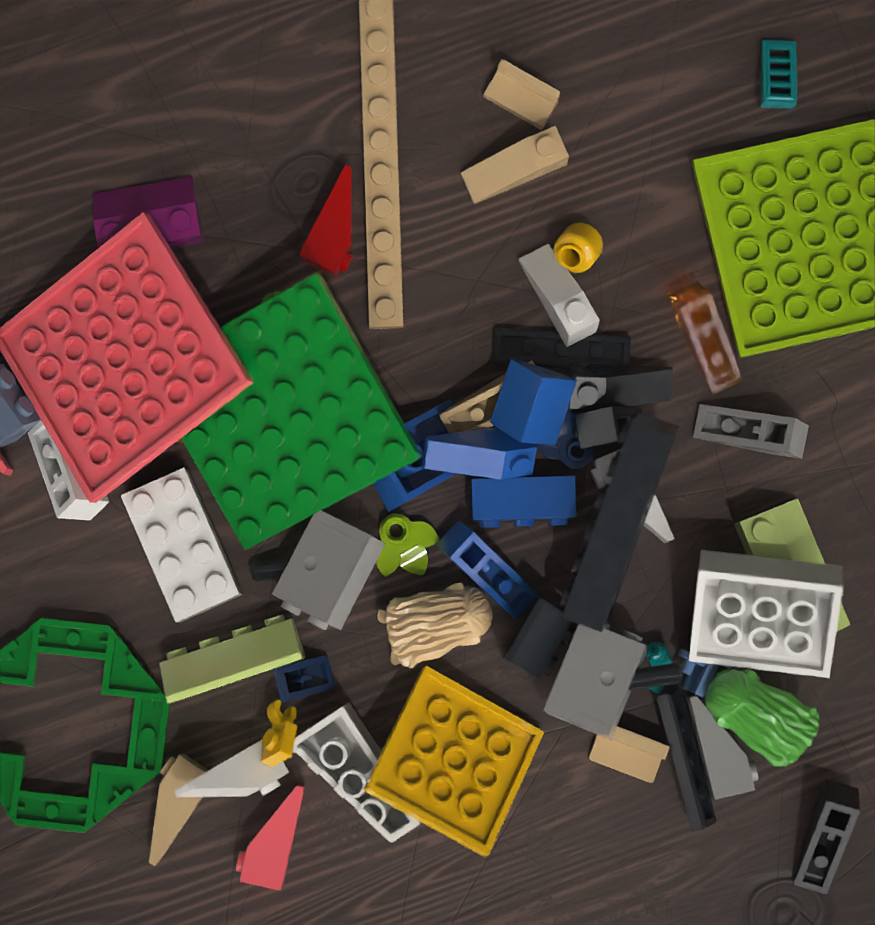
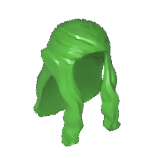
(762, 715)

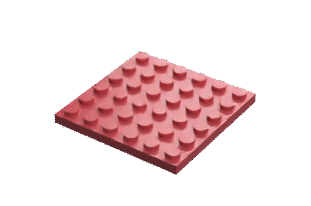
(121, 358)

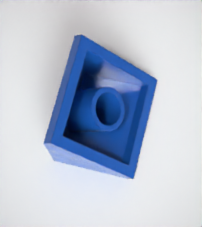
(532, 403)

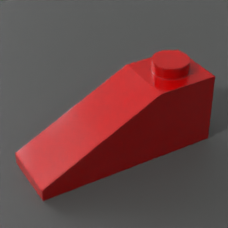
(331, 236)

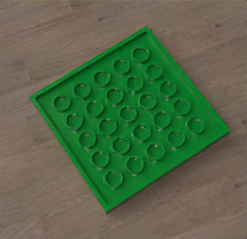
(307, 423)

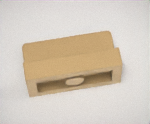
(522, 94)
(629, 754)

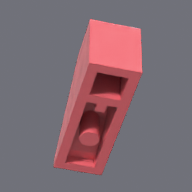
(270, 850)

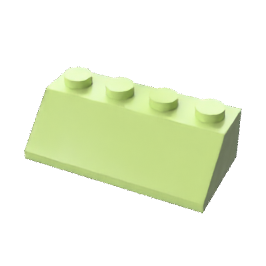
(783, 535)
(232, 659)

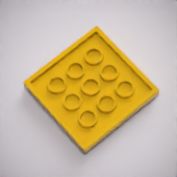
(454, 761)

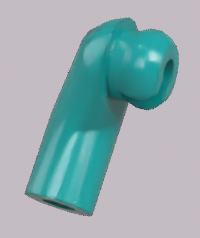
(658, 655)

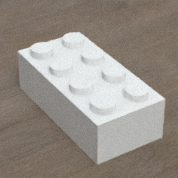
(181, 545)

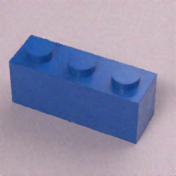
(523, 500)

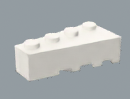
(345, 757)

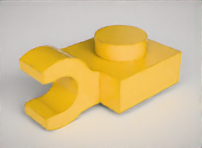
(280, 739)

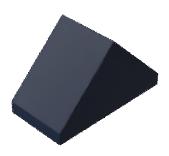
(304, 678)

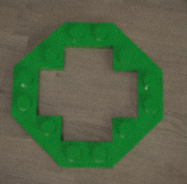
(121, 677)

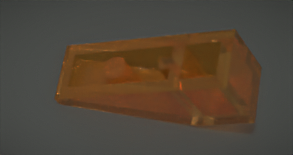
(705, 336)

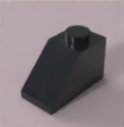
(603, 426)

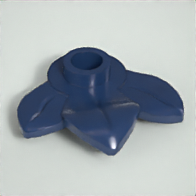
(564, 443)

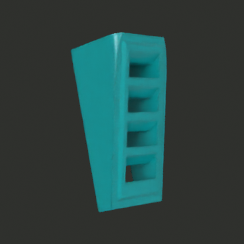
(778, 100)

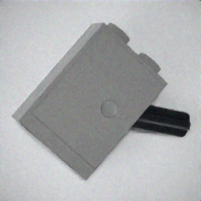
(323, 571)
(599, 679)

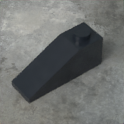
(619, 385)
(827, 835)

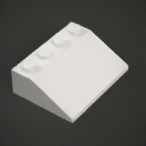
(766, 613)

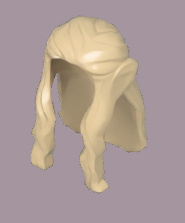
(435, 623)

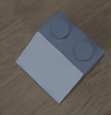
(16, 410)

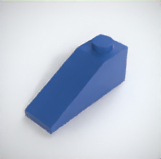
(479, 453)
(487, 569)

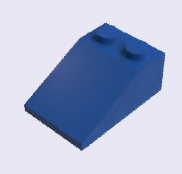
(413, 478)

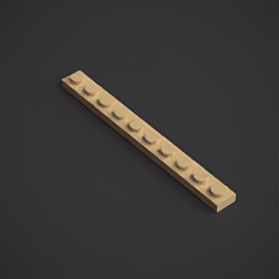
(381, 164)

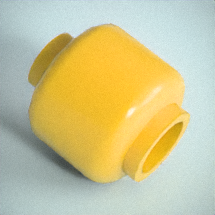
(578, 247)

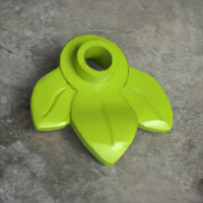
(408, 548)

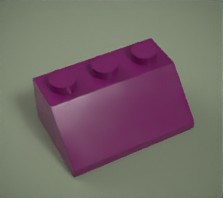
(169, 203)

